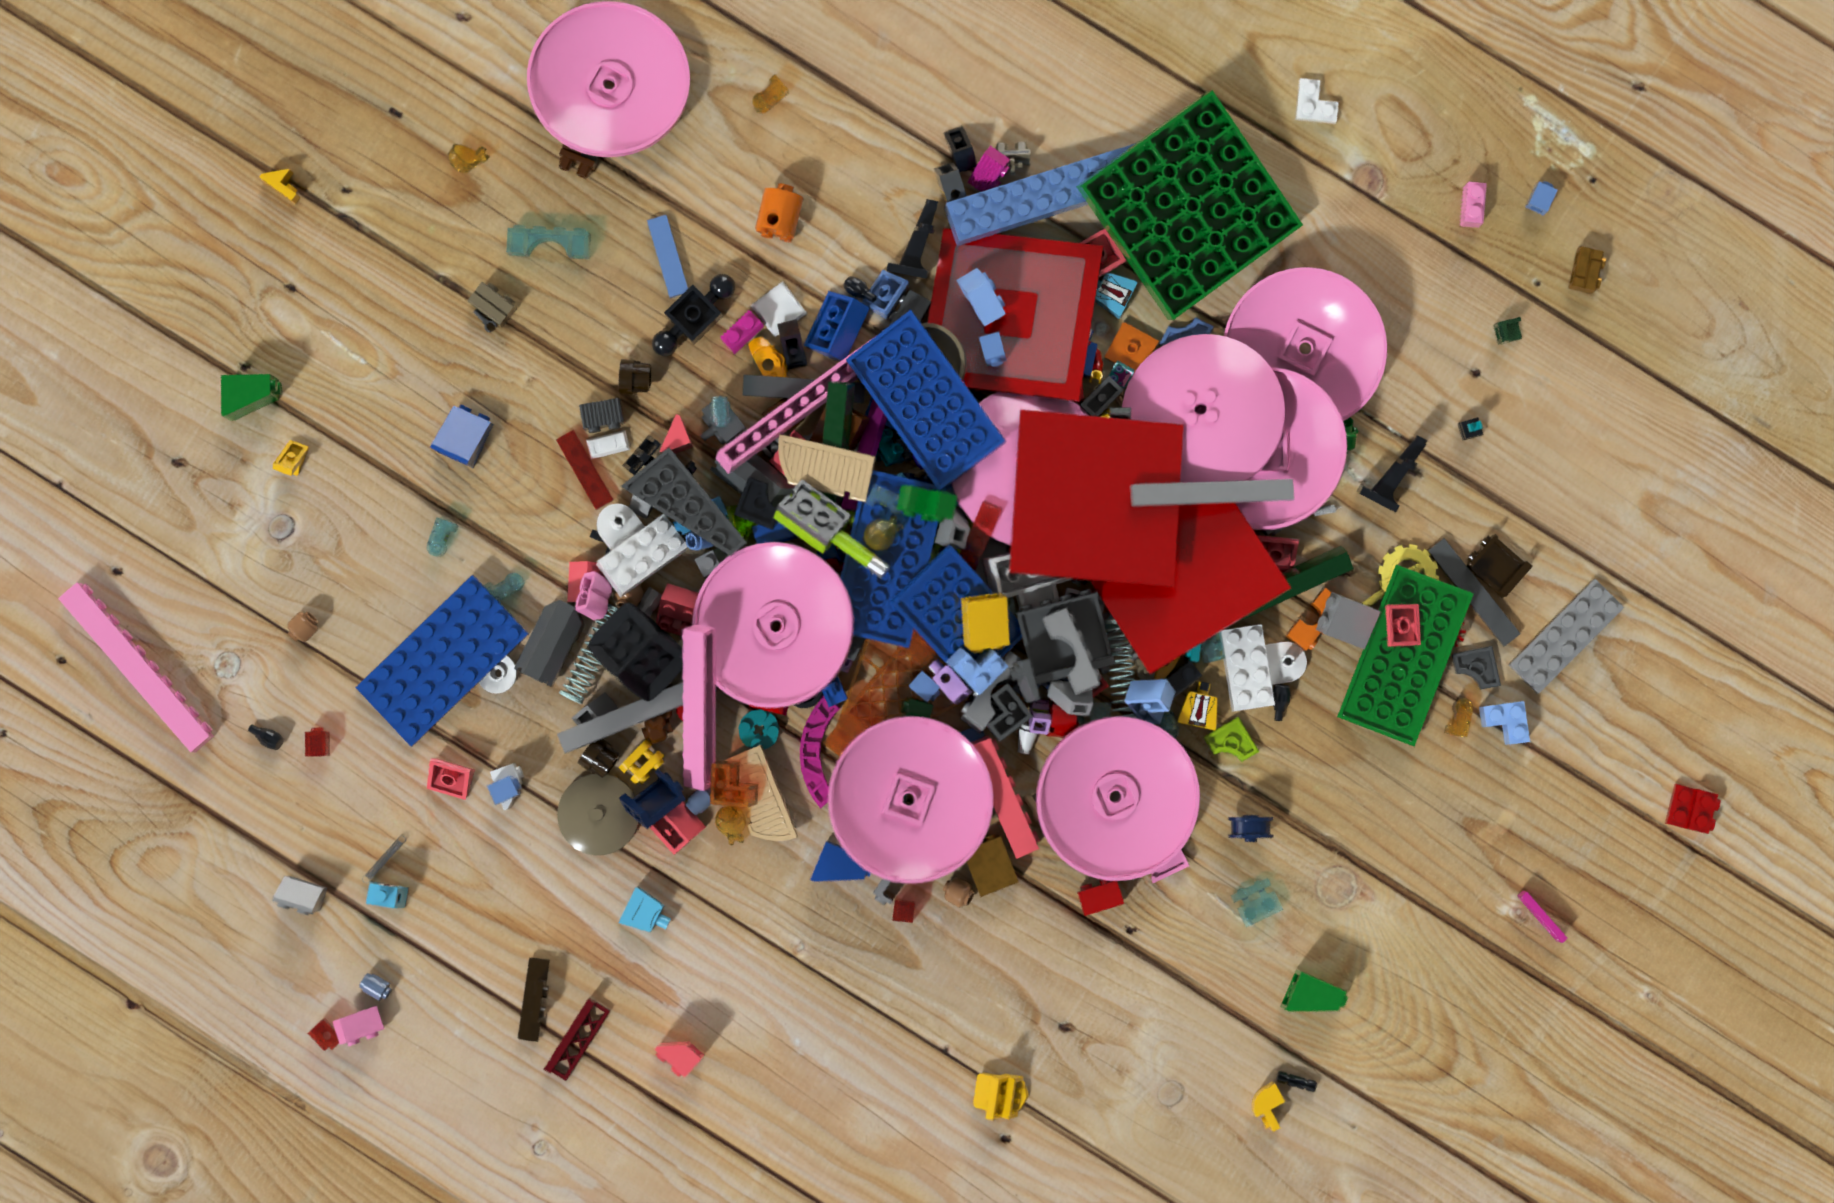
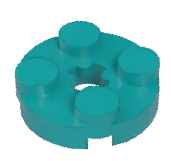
(759, 718)

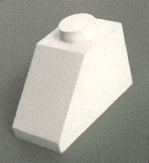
(509, 770)

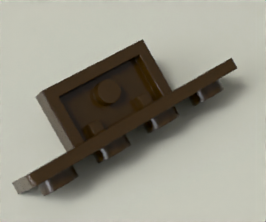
(533, 999)

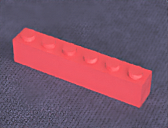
(1005, 802)

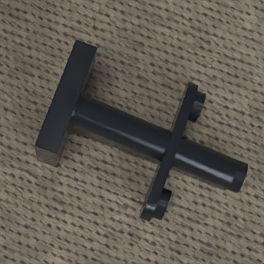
(911, 259)
(643, 456)
(1383, 490)

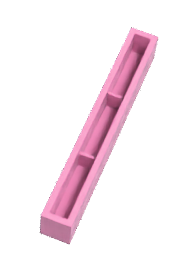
(699, 705)

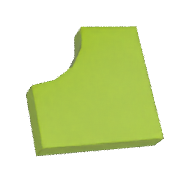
(1232, 739)

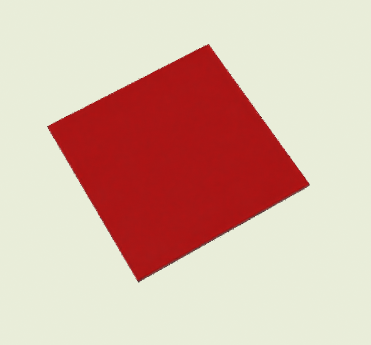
(1076, 498)
(1218, 581)

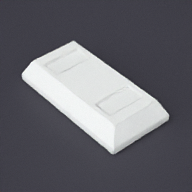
(608, 444)

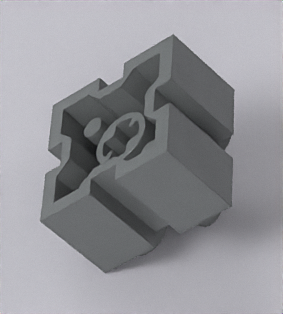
(723, 434)

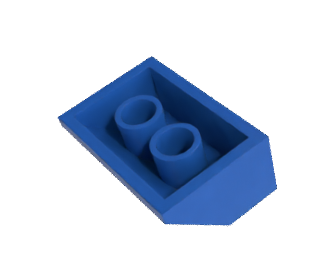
(836, 326)

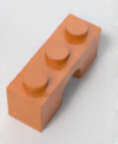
(1304, 634)

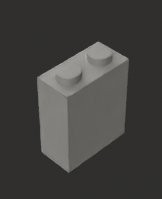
(1347, 620)

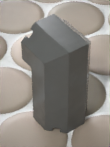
(759, 469)
(550, 642)

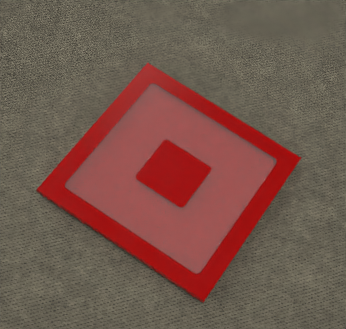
(1047, 306)

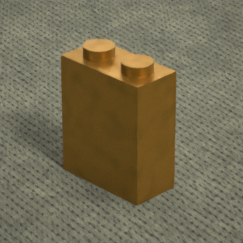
(991, 866)

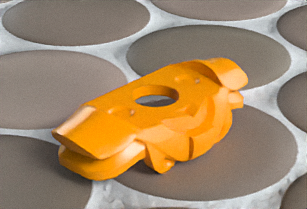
(762, 350)

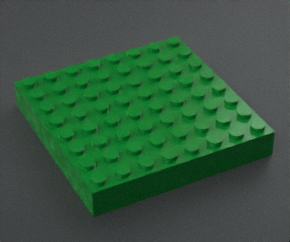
(1190, 205)

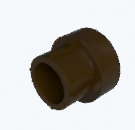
(634, 377)
(599, 758)

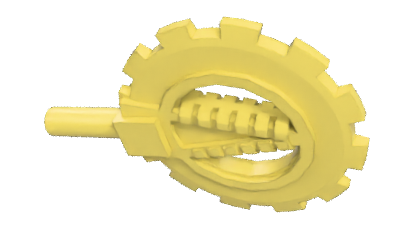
(1391, 560)

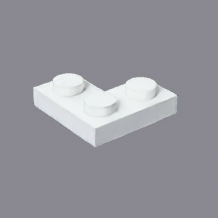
(1310, 107)

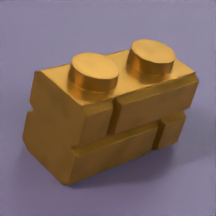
(1586, 270)

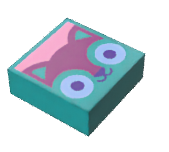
(1121, 373)

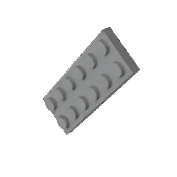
(1566, 636)

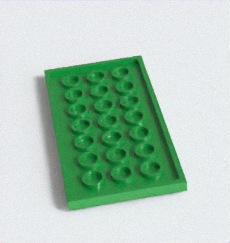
(1398, 683)

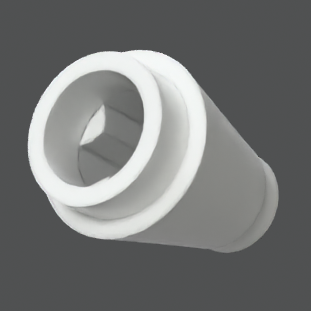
(1025, 739)

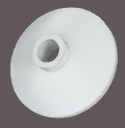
(503, 683)

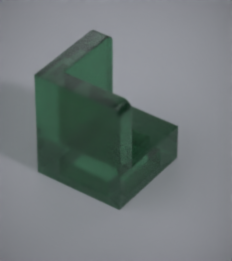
(1508, 331)

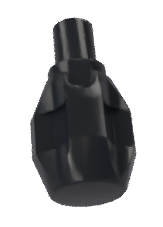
(858, 289)
(1281, 699)
(267, 737)

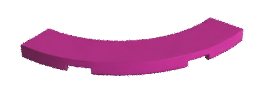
(810, 751)

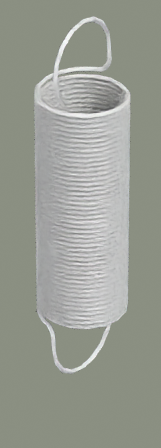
(1326, 510)

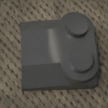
(1025, 679)

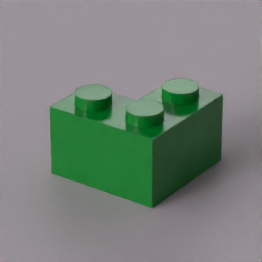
(926, 503)

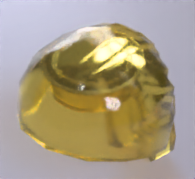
(465, 159)
(881, 533)
(731, 823)

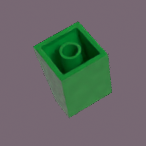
(247, 394)
(1312, 994)

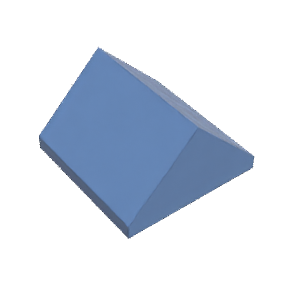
(889, 291)

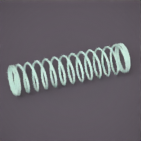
(1112, 621)
(569, 696)

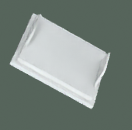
(778, 307)

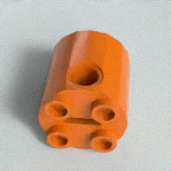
(779, 213)

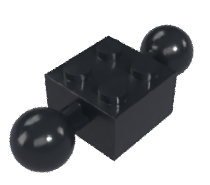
(693, 314)

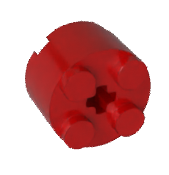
(1061, 721)

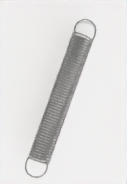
(385, 858)

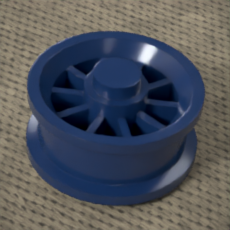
(1250, 827)

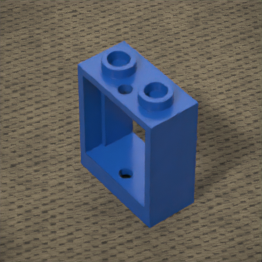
(778, 534)

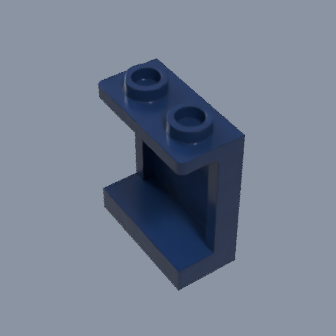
(655, 800)

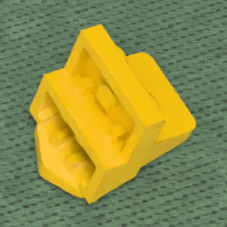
(1000, 1095)

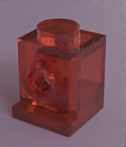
(317, 1035)

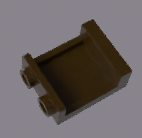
(1497, 565)

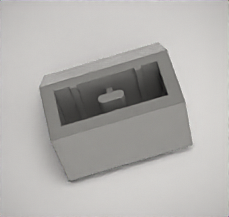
(299, 894)

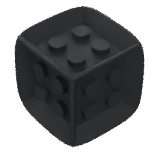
(637, 652)

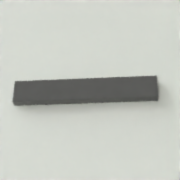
(785, 387)
(1481, 600)

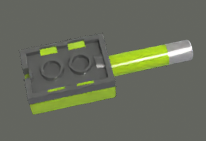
(823, 523)

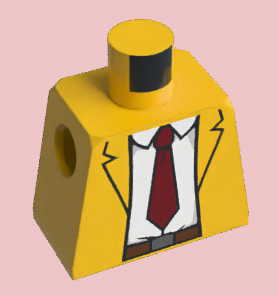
(1199, 708)

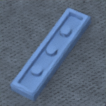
(667, 256)

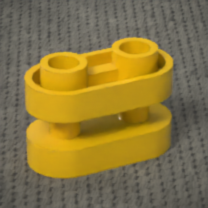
(641, 774)

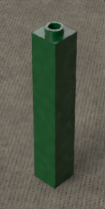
(838, 420)
(1311, 574)

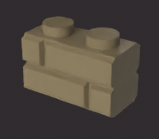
(492, 304)

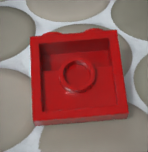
(1692, 809)

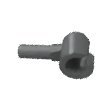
(485, 321)

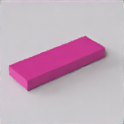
(1542, 917)

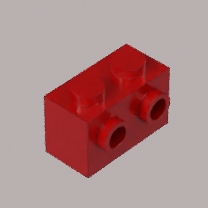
(1099, 897)

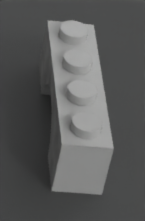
(1061, 627)
(980, 710)

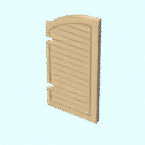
(826, 467)
(770, 816)

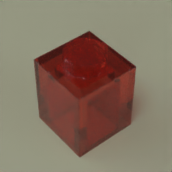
(317, 743)
(903, 910)

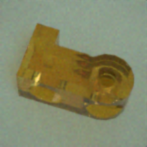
(771, 96)
(1461, 720)

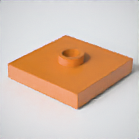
(1130, 346)

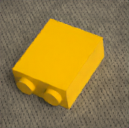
(985, 622)

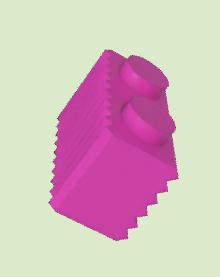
(989, 170)
(742, 332)

